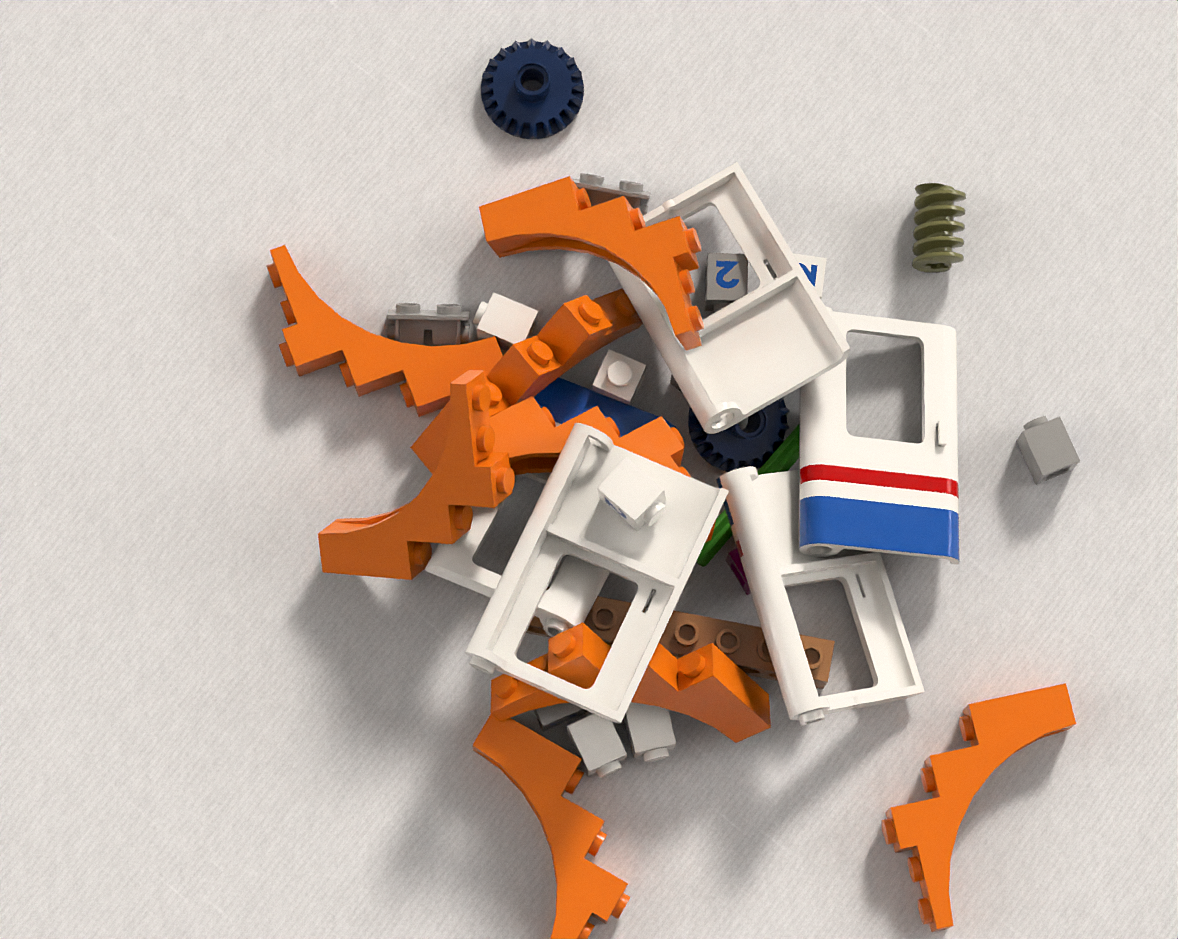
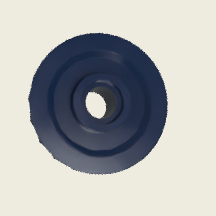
(528, 112)
(745, 447)

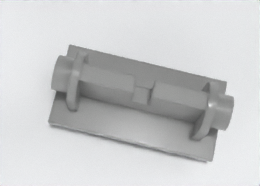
(601, 193)
(443, 322)

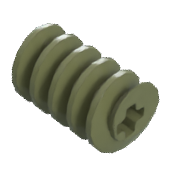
(937, 227)

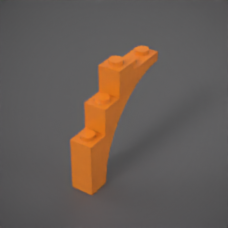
(563, 219)
(370, 360)
(534, 363)
(536, 442)
(465, 476)
(697, 684)
(543, 775)
(931, 826)

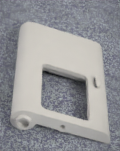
(759, 342)

